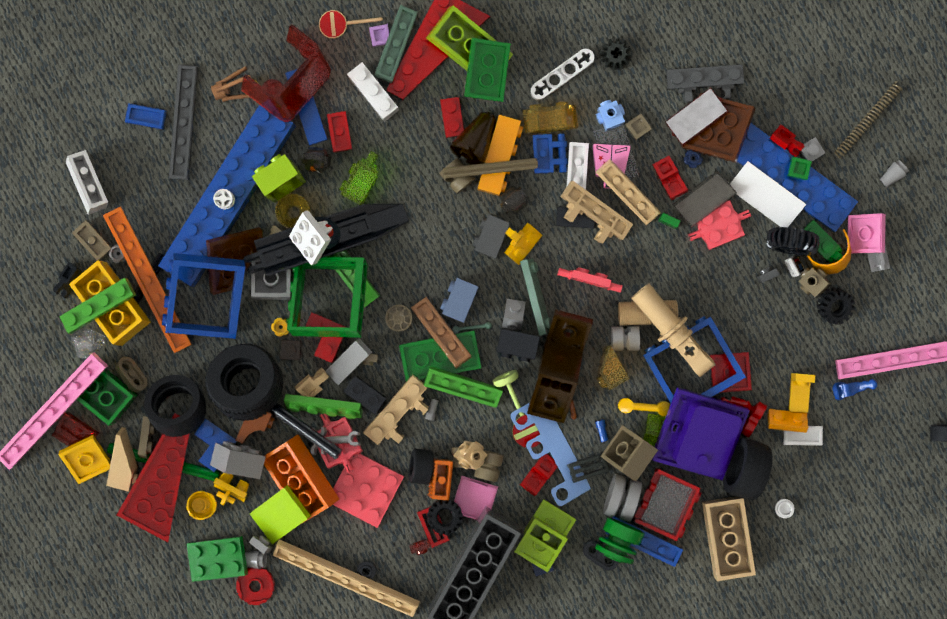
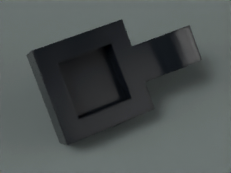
(69, 274)

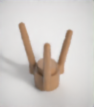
(222, 89)

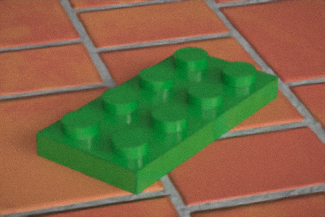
(422, 354)

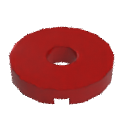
(258, 597)

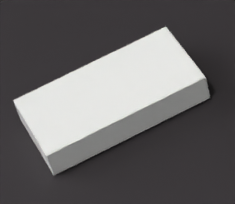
(813, 436)

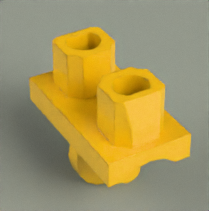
(223, 484)

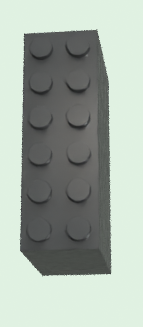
(475, 567)

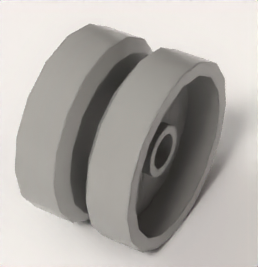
(623, 498)

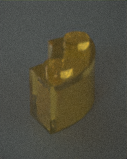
(550, 119)

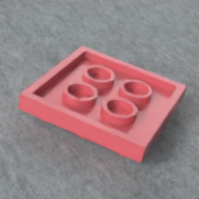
(367, 489)

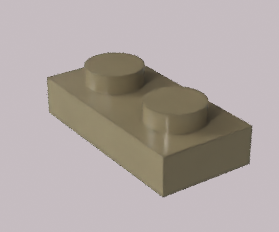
(92, 240)
(145, 445)

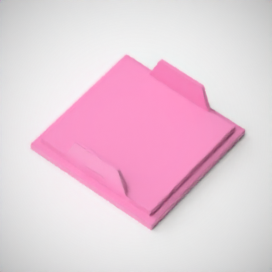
(474, 496)

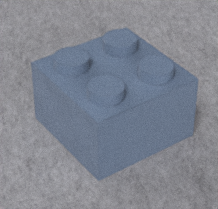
(460, 299)

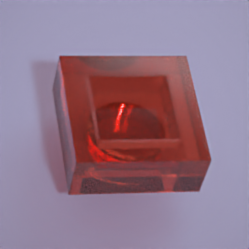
(420, 547)

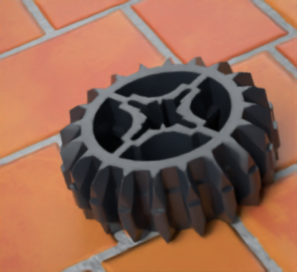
(793, 241)

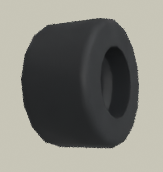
(421, 466)

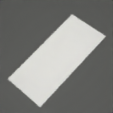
(767, 195)

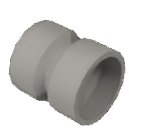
(625, 338)

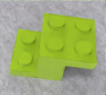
(545, 535)

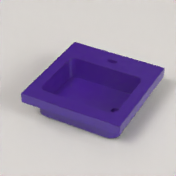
(702, 435)

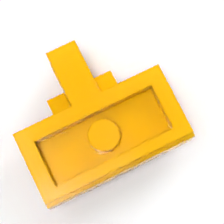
(521, 242)

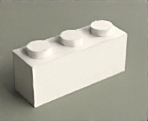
(373, 92)
(86, 182)

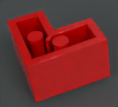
(328, 346)

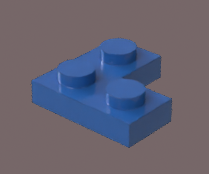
(211, 434)

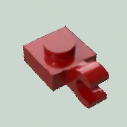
(785, 139)

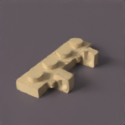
(583, 202)
(386, 421)

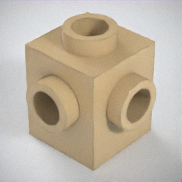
(470, 455)

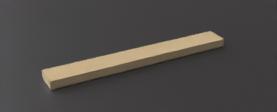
(346, 578)

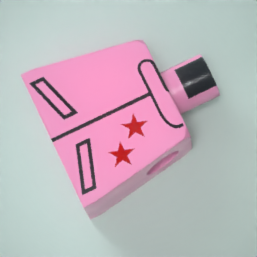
(617, 153)

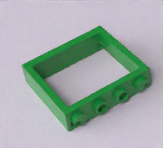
(297, 286)

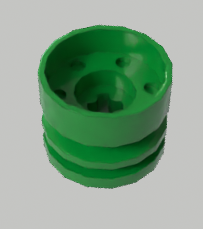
(619, 541)

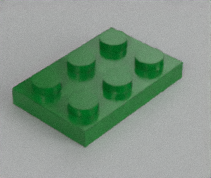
(487, 70)
(217, 558)

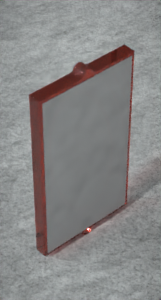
(697, 116)

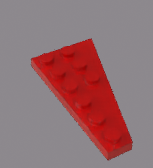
(423, 55)
(155, 491)

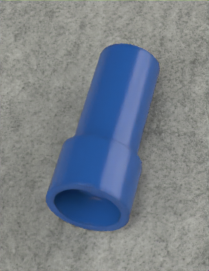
(602, 430)

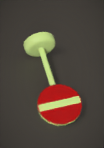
(529, 432)

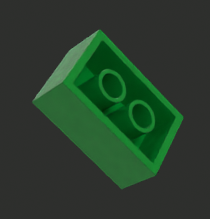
(107, 397)

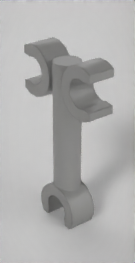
(336, 440)

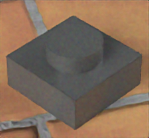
(767, 274)

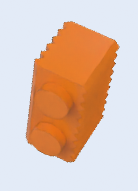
(441, 479)

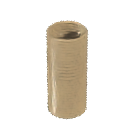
(631, 314)

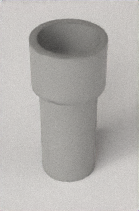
(430, 415)

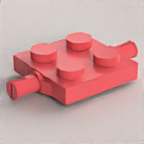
(720, 226)
(598, 279)
(339, 428)

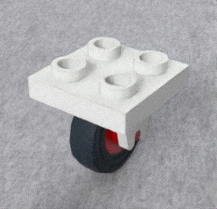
(314, 236)

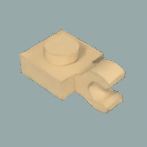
(311, 386)

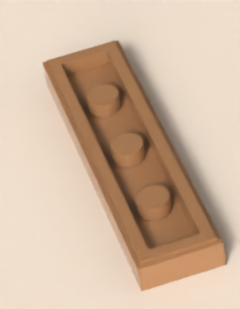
(441, 332)

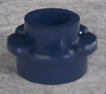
(693, 163)

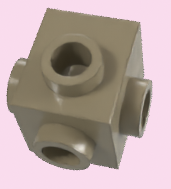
(821, 283)

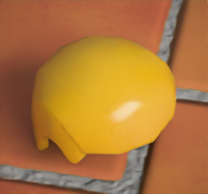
(201, 505)

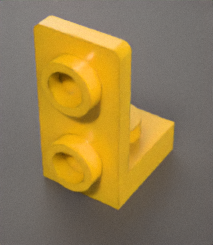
(800, 392)

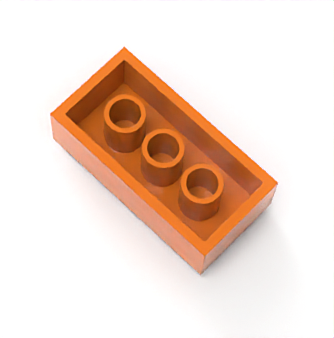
(294, 466)

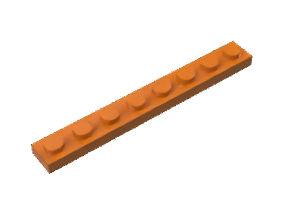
(143, 273)

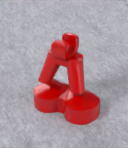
(755, 413)

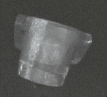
(86, 343)

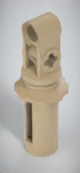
(672, 329)

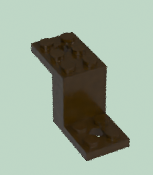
(559, 366)

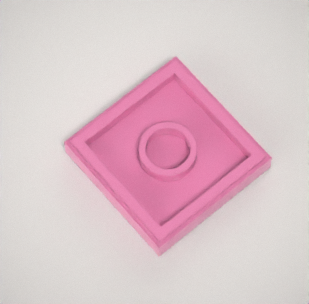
(867, 233)

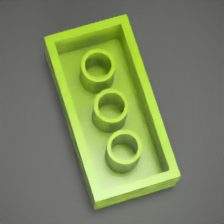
(454, 35)
(278, 178)

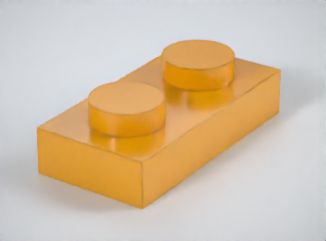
(787, 420)

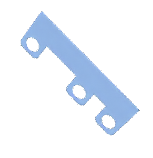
(555, 443)

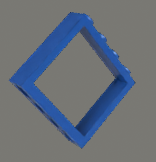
(208, 263)
(700, 323)

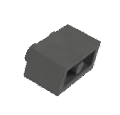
(491, 236)

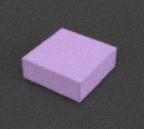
(379, 35)

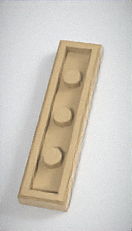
(628, 191)

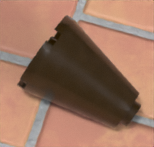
(475, 139)

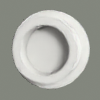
(784, 508)

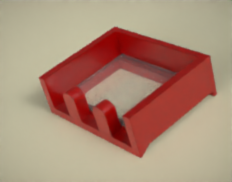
(667, 504)

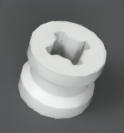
(220, 199)

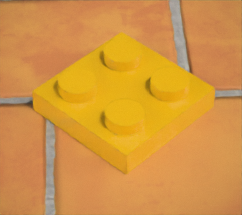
(85, 459)

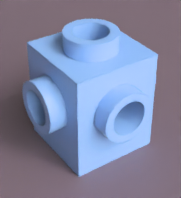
(610, 122)

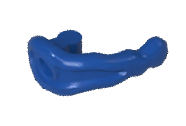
(844, 390)

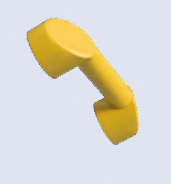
(626, 406)

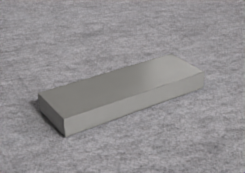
(348, 361)

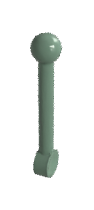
(487, 325)

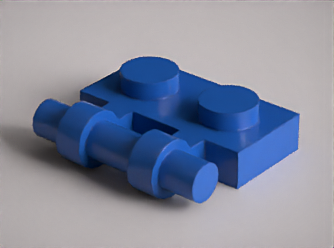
(543, 153)

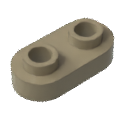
(131, 374)

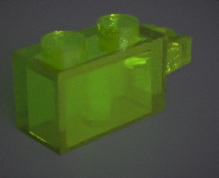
(361, 179)

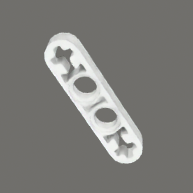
(560, 72)

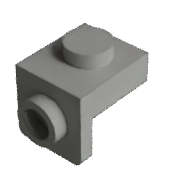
(513, 314)

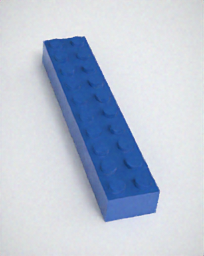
(255, 147)

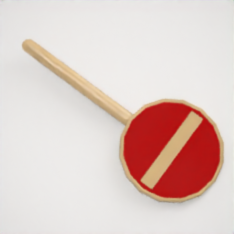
(334, 24)

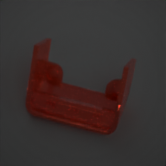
(288, 99)

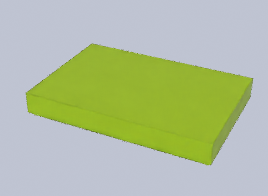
(280, 514)

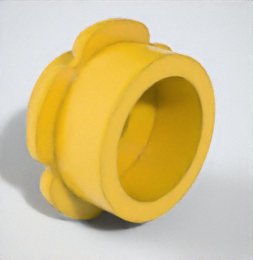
(275, 327)

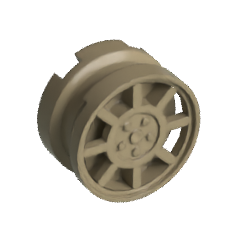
(398, 318)

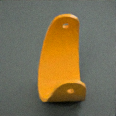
(837, 266)

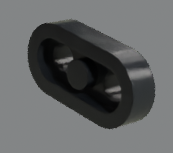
(598, 557)

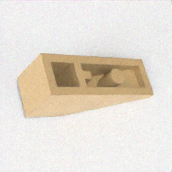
(123, 463)

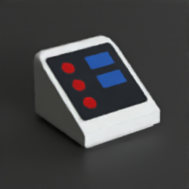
(794, 266)

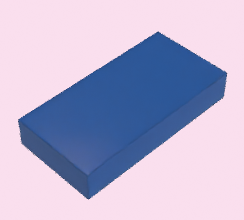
(145, 116)

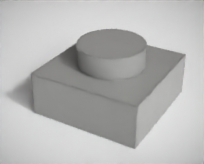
(812, 150)
(261, 543)

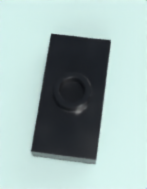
(580, 221)

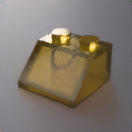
(610, 369)

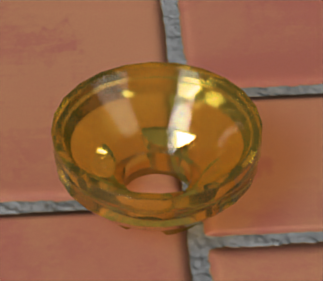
(283, 206)

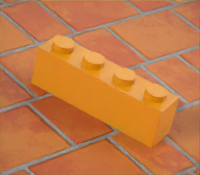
(500, 150)

